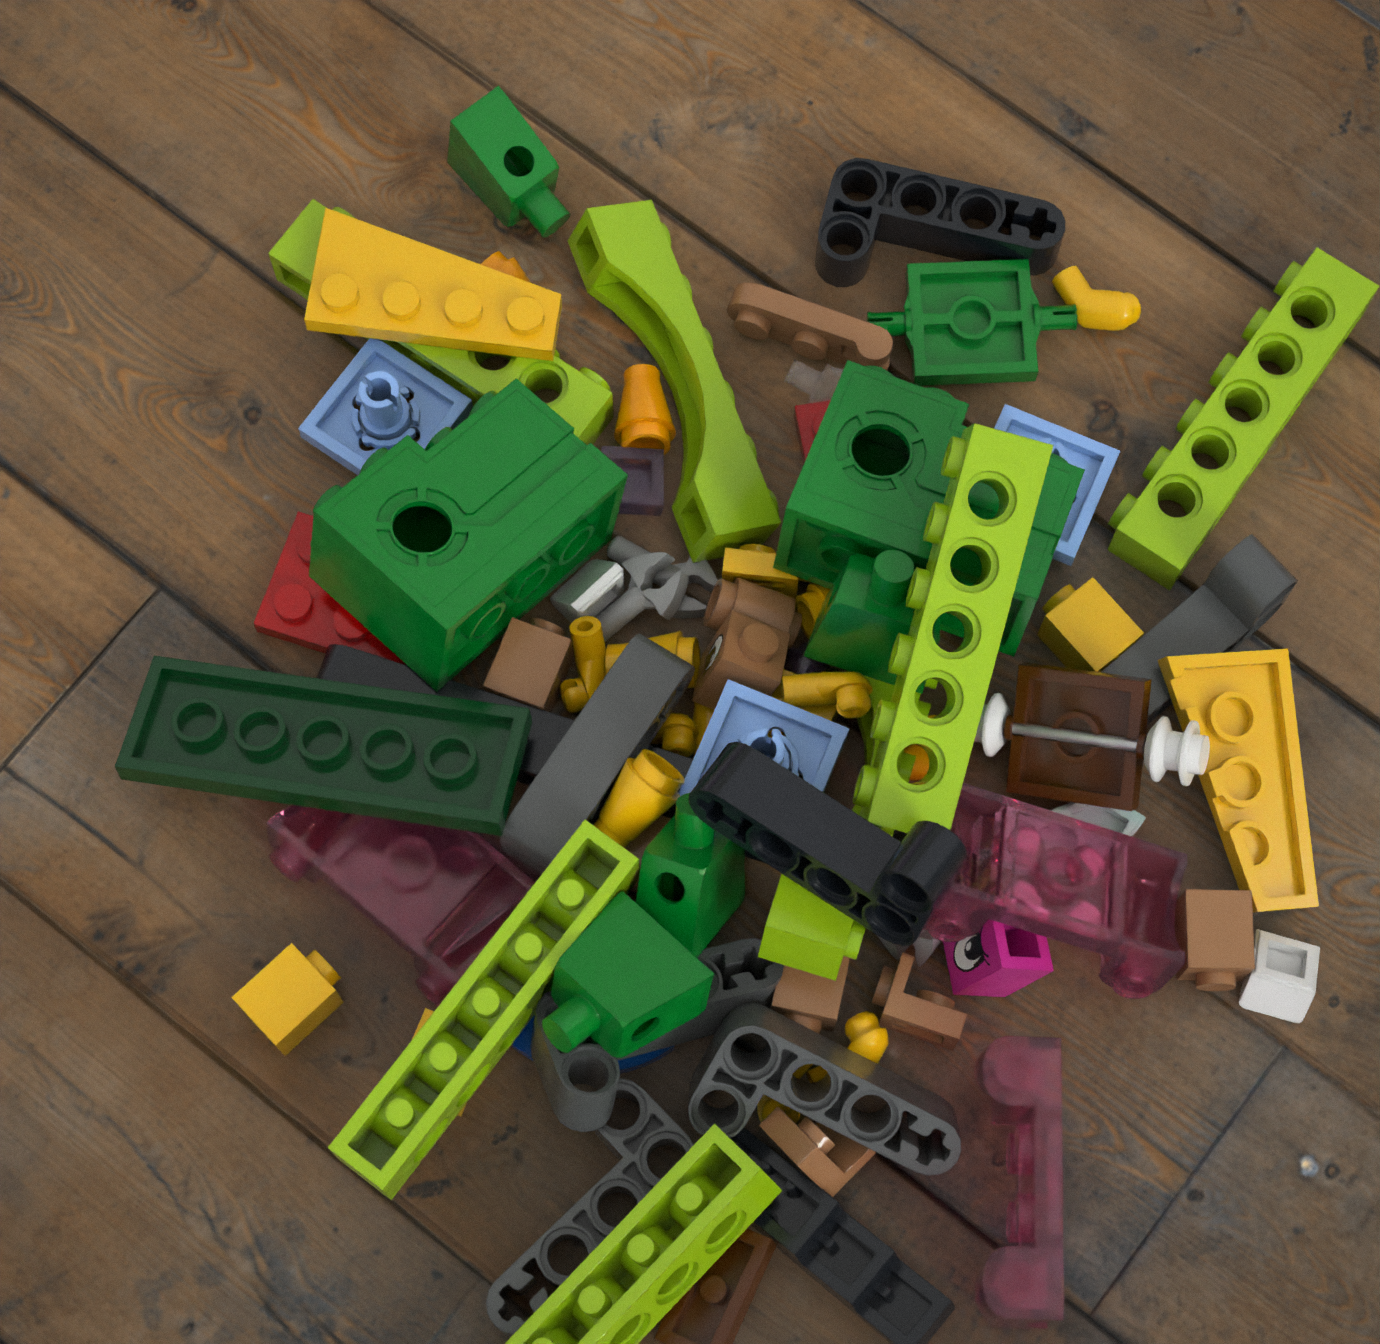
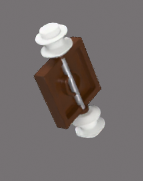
(1086, 737)

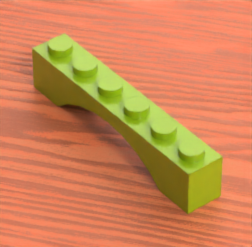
(633, 272)
(801, 926)

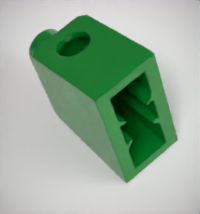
(506, 163)
(866, 615)
(691, 879)
(624, 983)

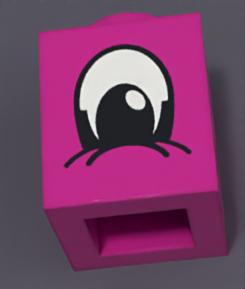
(997, 960)

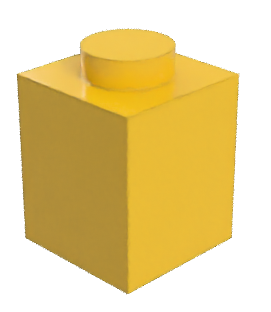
(1087, 627)
(290, 997)

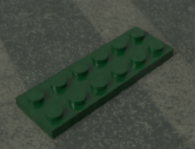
(326, 745)

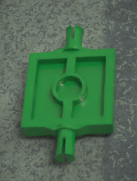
(973, 322)

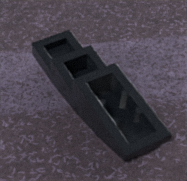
(844, 1254)

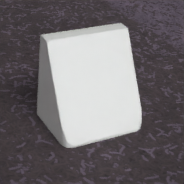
(590, 590)
(1282, 977)

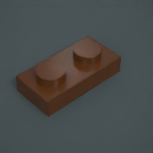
(721, 1297)

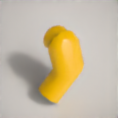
(1096, 308)
(866, 1040)

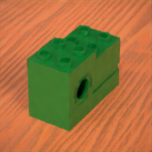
(877, 478)
(466, 533)

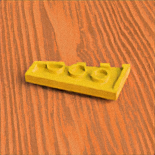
(413, 293)
(1251, 768)

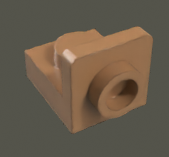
(924, 1017)
(817, 1150)

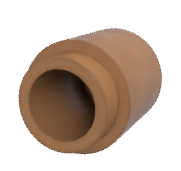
(755, 602)

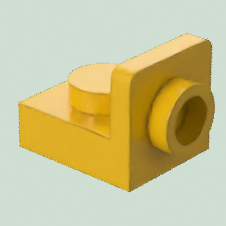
(755, 565)

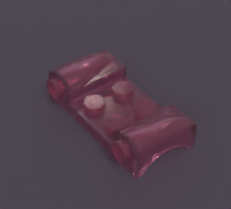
(421, 884)
(1066, 885)
(1025, 1282)

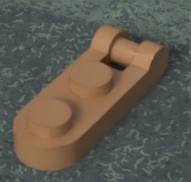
(808, 327)

